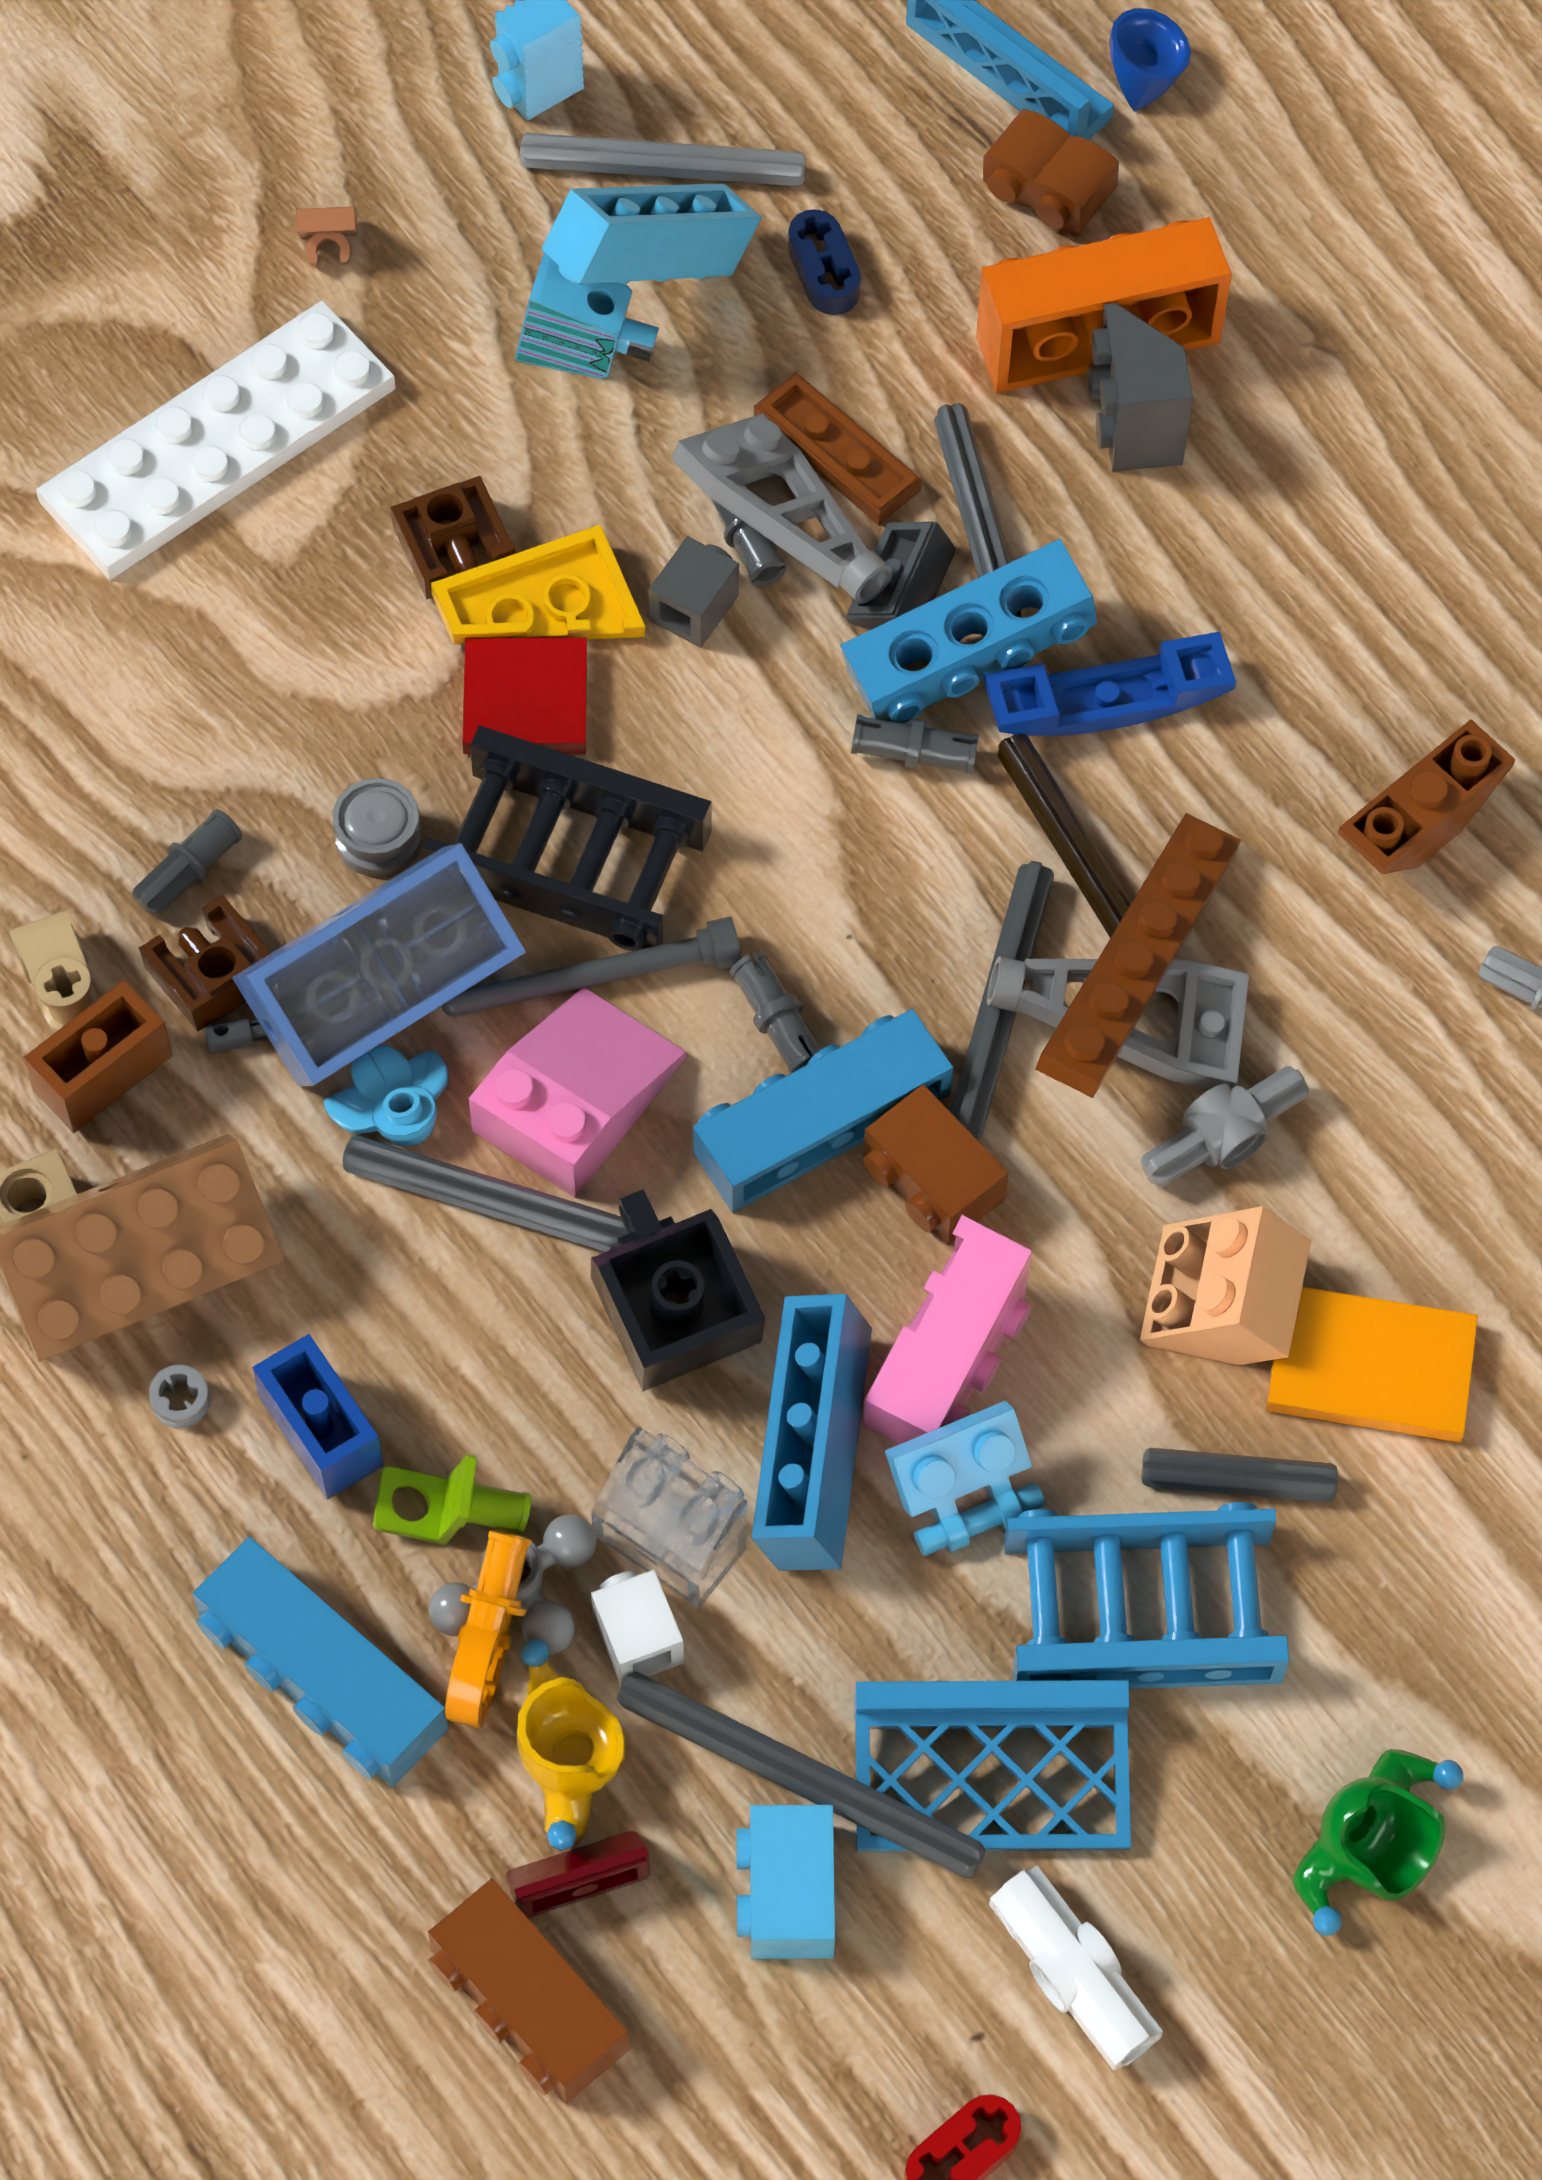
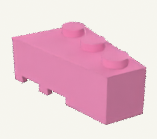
(952, 1336)

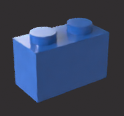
(318, 1416)

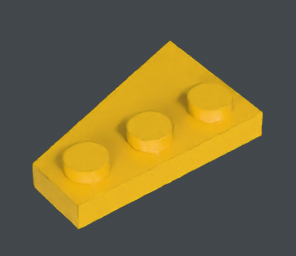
(543, 592)

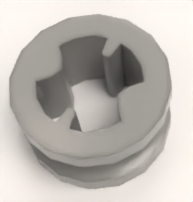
(197, 1387)

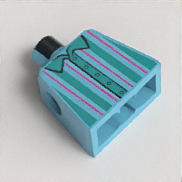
(580, 325)

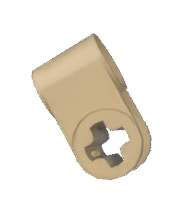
(55, 967)

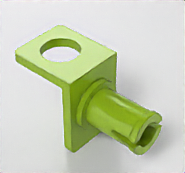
(449, 1504)

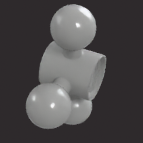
(566, 1542)

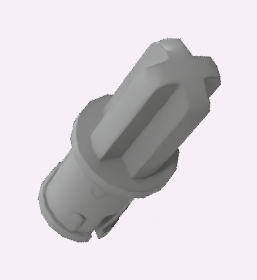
(1513, 975)

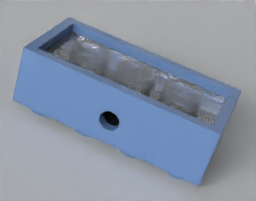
(379, 965)

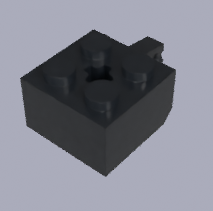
(682, 1257)

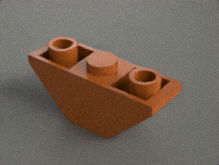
(1429, 802)

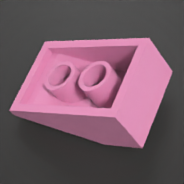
(572, 1089)

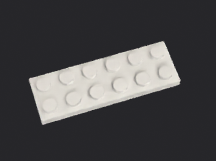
(215, 439)

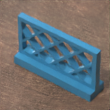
(1006, 1706)

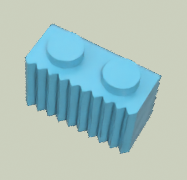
(537, 55)

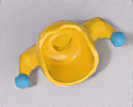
(566, 1745)

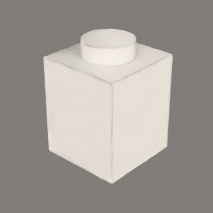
(637, 1624)

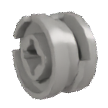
(377, 827)

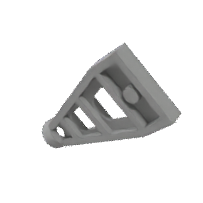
(756, 449)
(1207, 1018)

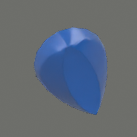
(1147, 54)

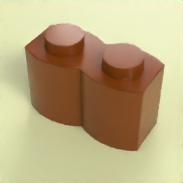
(1050, 171)

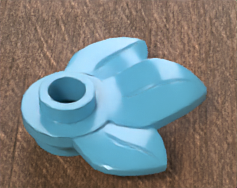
(391, 1095)

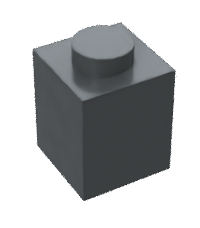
(694, 591)

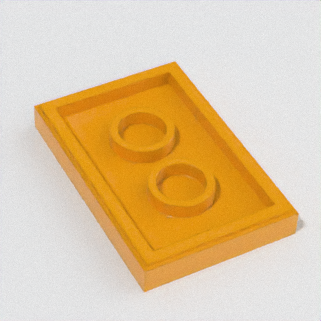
(1376, 1365)

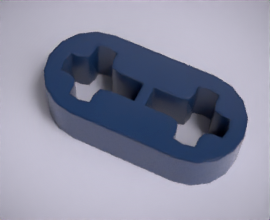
(834, 258)

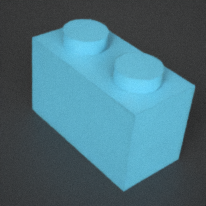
(790, 1882)

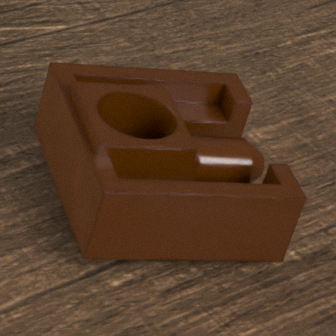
(427, 540)
(196, 989)

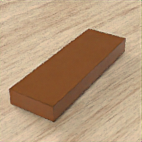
(840, 449)

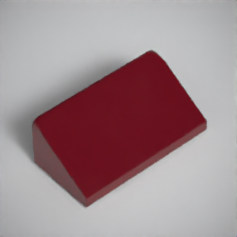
(579, 1874)

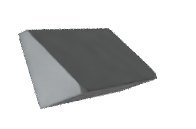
(919, 562)

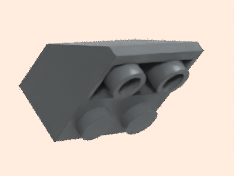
(1141, 392)

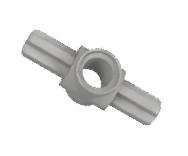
(1224, 1126)

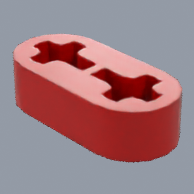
(959, 2130)

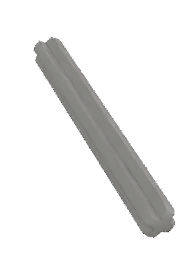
(663, 159)

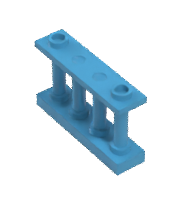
(1181, 1655)

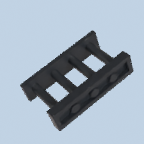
(594, 789)

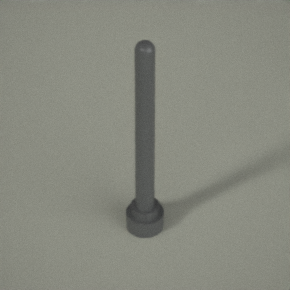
(712, 946)

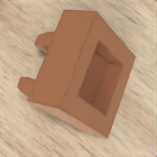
(327, 225)

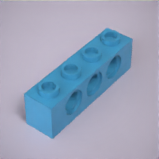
(985, 607)

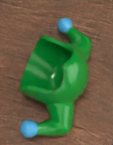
(1376, 1835)

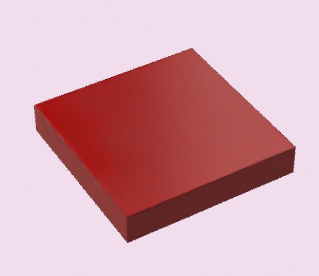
(527, 690)

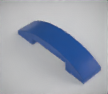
(1111, 694)

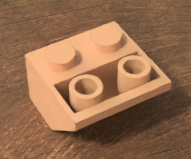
(1227, 1287)

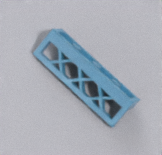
(1009, 64)

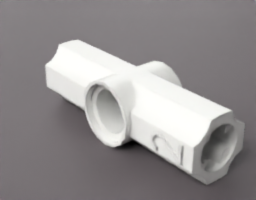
(1075, 1968)

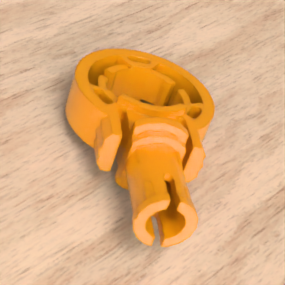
(487, 1630)

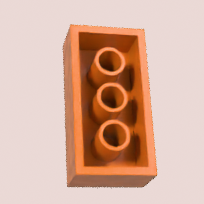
(1043, 307)

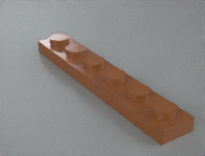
(1138, 956)

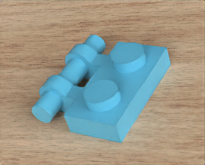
(958, 1461)

